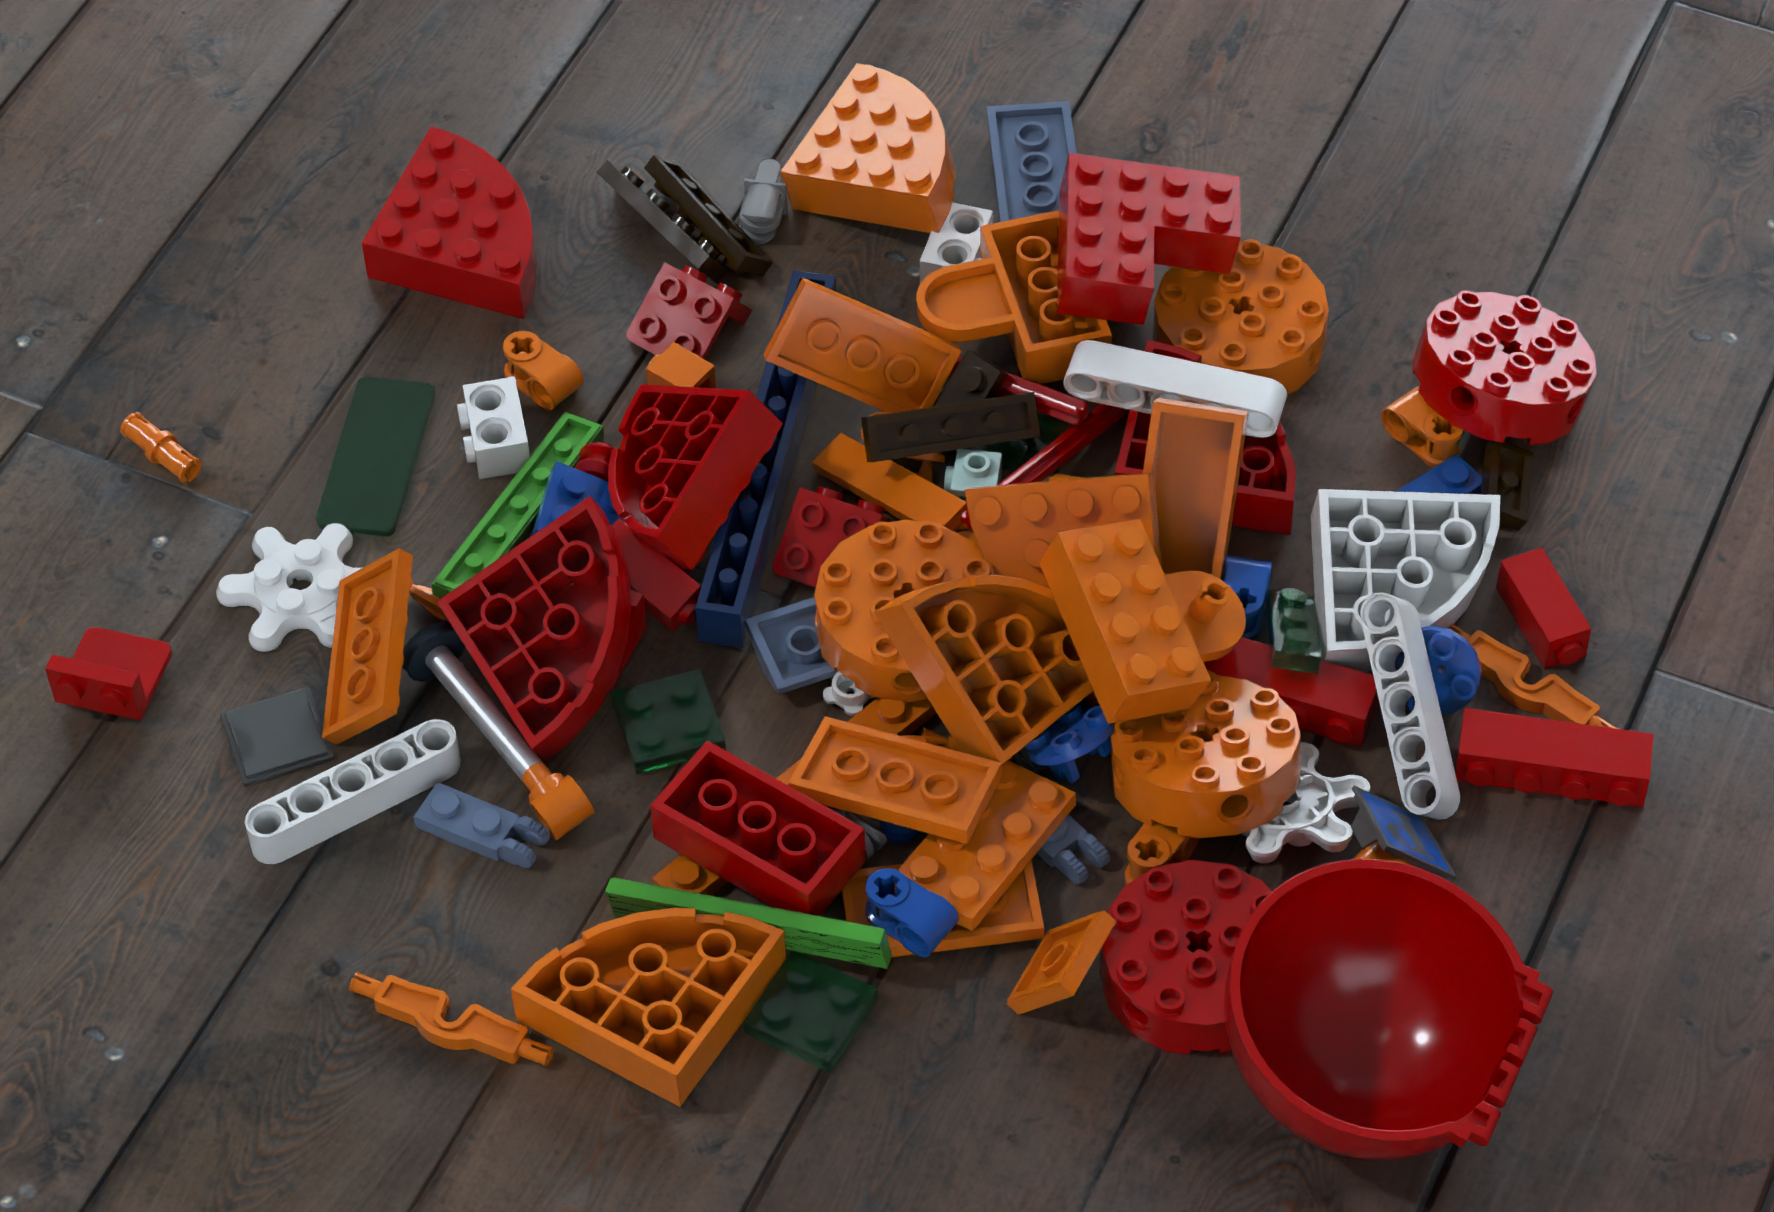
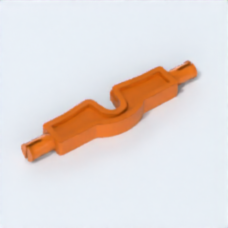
(1547, 697)
(474, 1029)

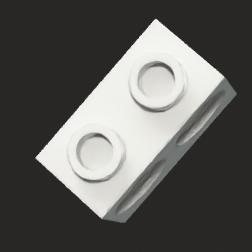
(957, 239)
(496, 427)

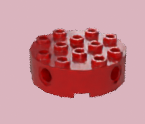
(1504, 367)
(1173, 952)

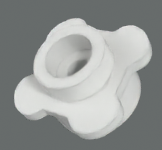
(838, 695)

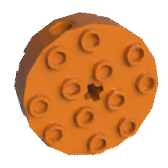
(1255, 321)
(870, 573)
(1210, 765)

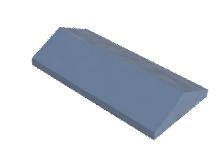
(789, 646)

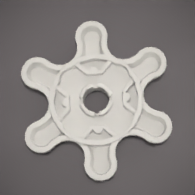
(269, 585)
(1310, 814)

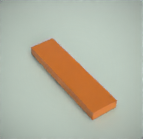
(888, 484)

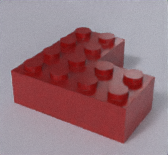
(1133, 215)

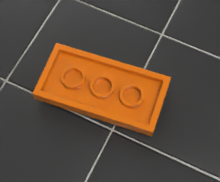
(860, 350)
(368, 647)
(896, 779)
(1007, 837)
(1011, 919)

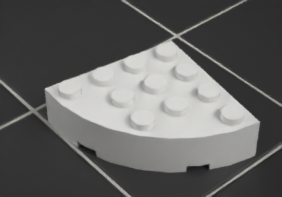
(1397, 544)

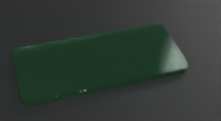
(376, 455)

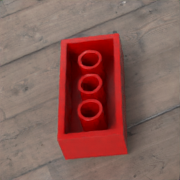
(757, 832)

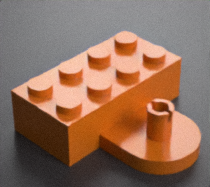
(1010, 294)
(1134, 625)

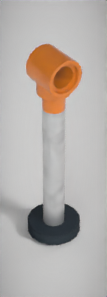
(552, 797)

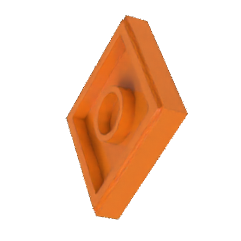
(1060, 962)

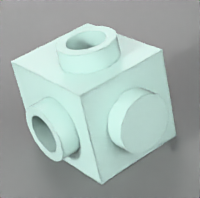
(971, 470)

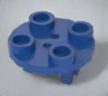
(1463, 670)
(1071, 736)

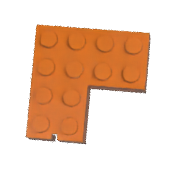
(1196, 476)

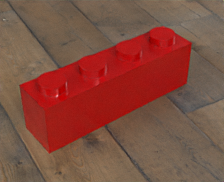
(1329, 704)
(1554, 757)

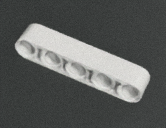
(1137, 378)
(1424, 721)
(421, 759)

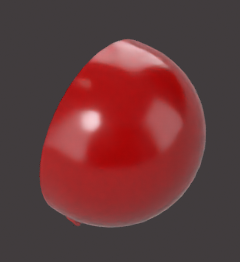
(1379, 1010)

